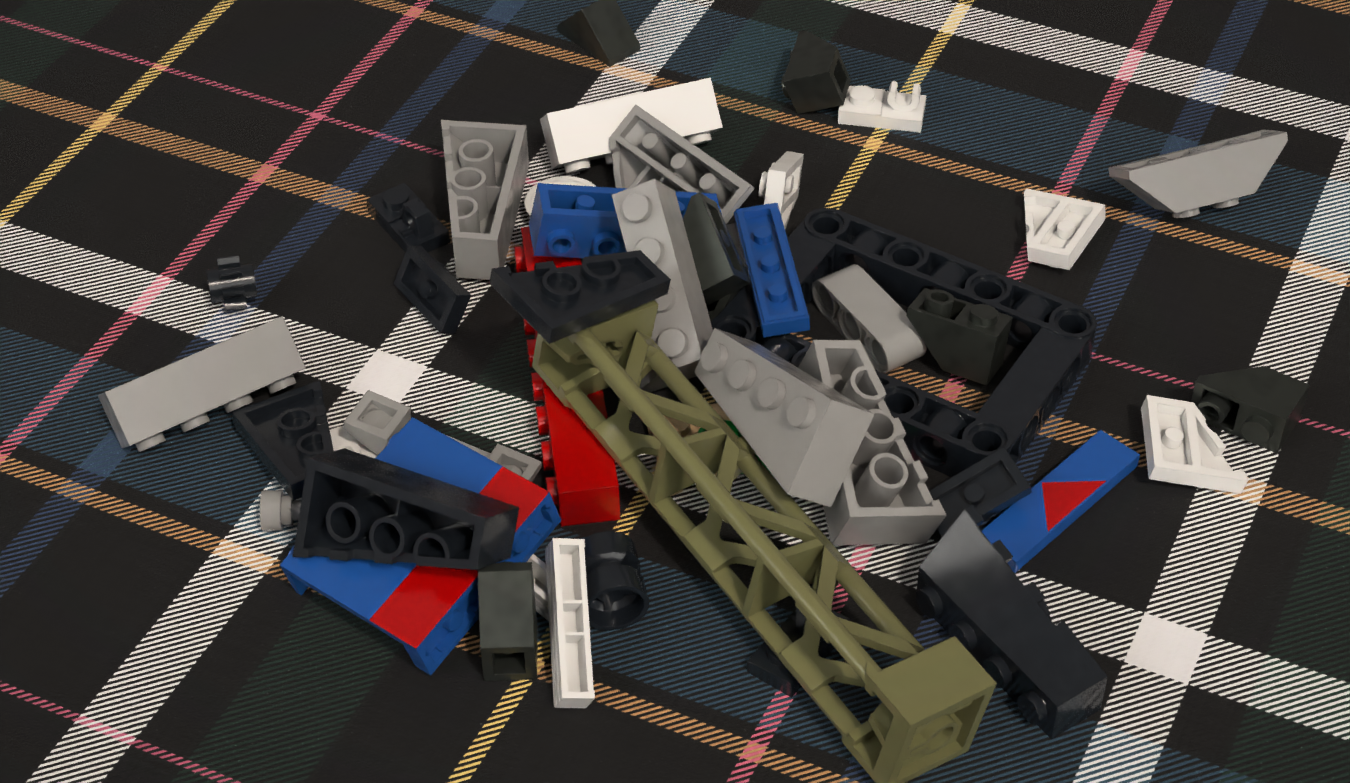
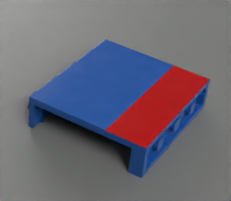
(424, 604)

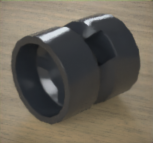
(614, 581)

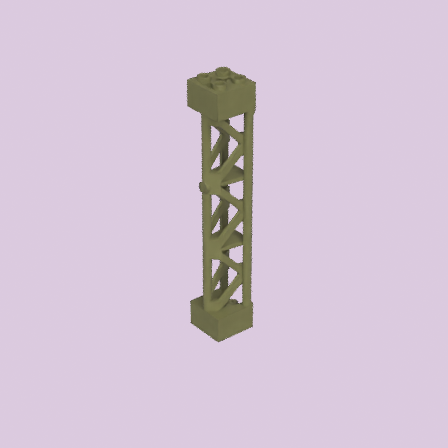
(927, 699)

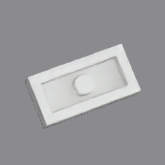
(883, 108)

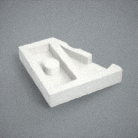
(782, 183)
(1059, 227)
(1184, 448)

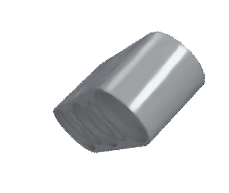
(868, 314)

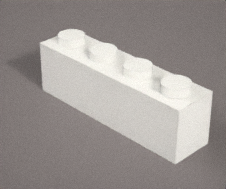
(584, 131)

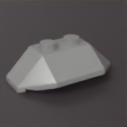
(651, 150)
(1203, 174)

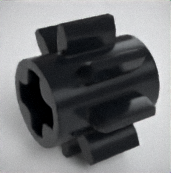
(231, 283)

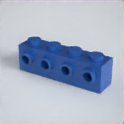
(581, 220)

